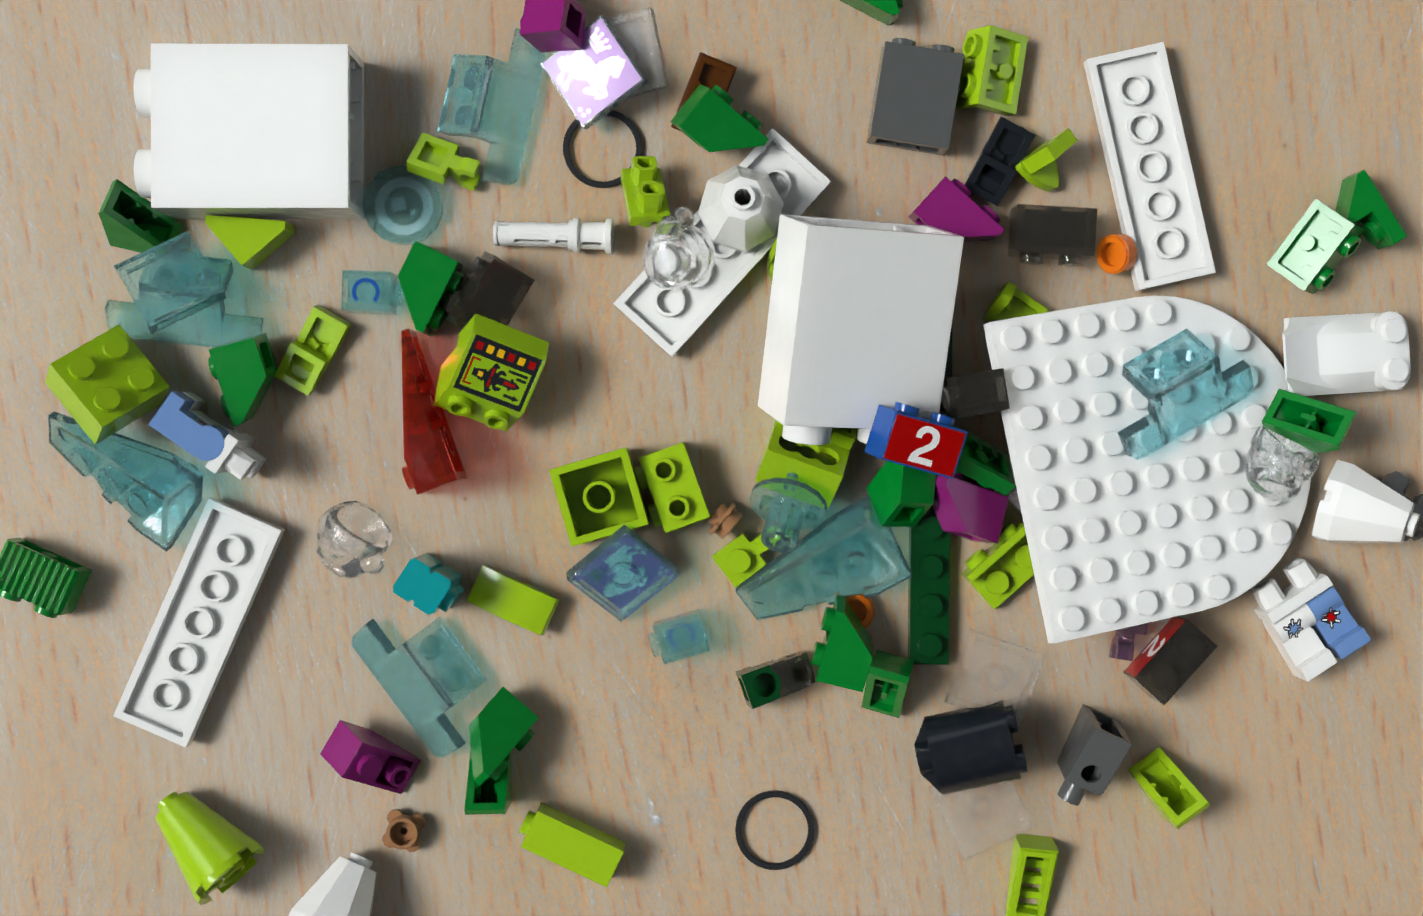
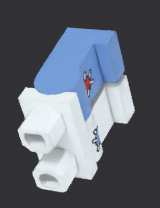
(206, 439)
(1307, 620)

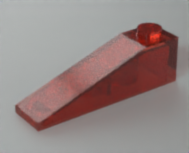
(427, 438)

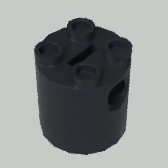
(970, 748)

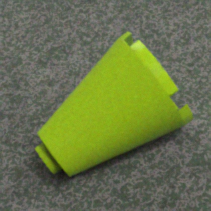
(205, 845)

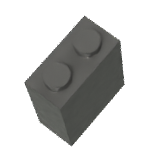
(915, 97)

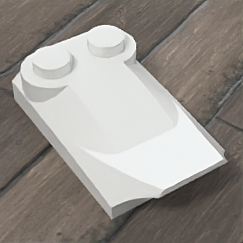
(1346, 353)

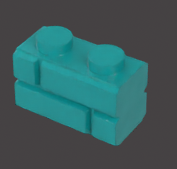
(429, 584)

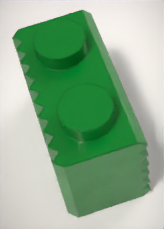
(41, 578)

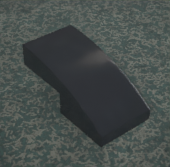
(997, 161)

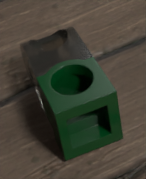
(776, 678)

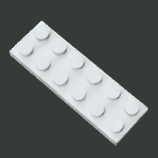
(1149, 165)
(676, 315)
(199, 622)

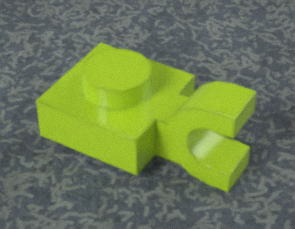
(438, 159)
(741, 558)

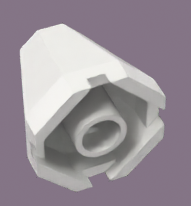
(735, 224)
(1362, 509)
(341, 891)

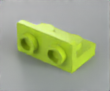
(992, 70)
(1002, 567)

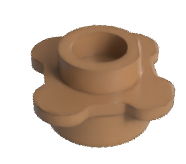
(724, 520)
(393, 835)

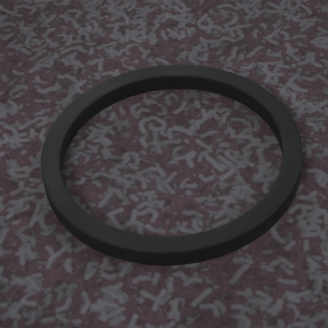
(607, 184)
(782, 865)

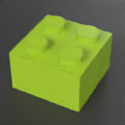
(106, 384)
(599, 496)

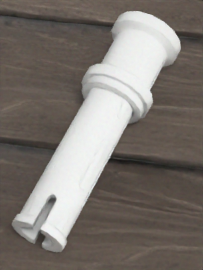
(574, 234)

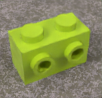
(672, 487)

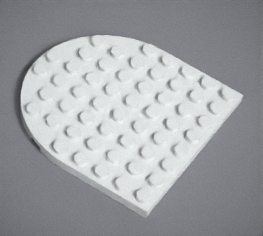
(1120, 534)

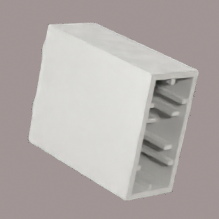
(252, 131)
(856, 323)

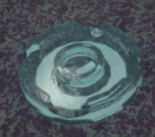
(402, 206)

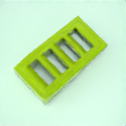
(1036, 853)

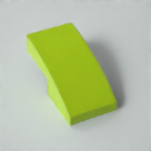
(313, 350)
(513, 600)

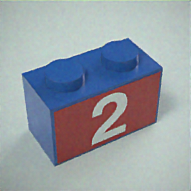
(916, 441)

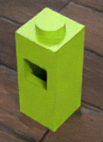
(572, 844)

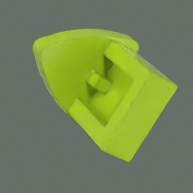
(1041, 166)
(1011, 303)

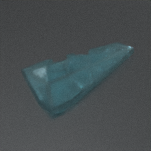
(144, 479)
(839, 557)

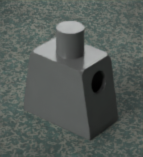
(1091, 754)

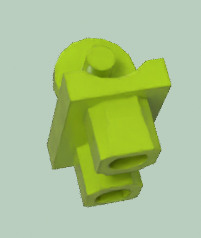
(644, 192)

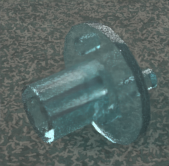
(786, 509)

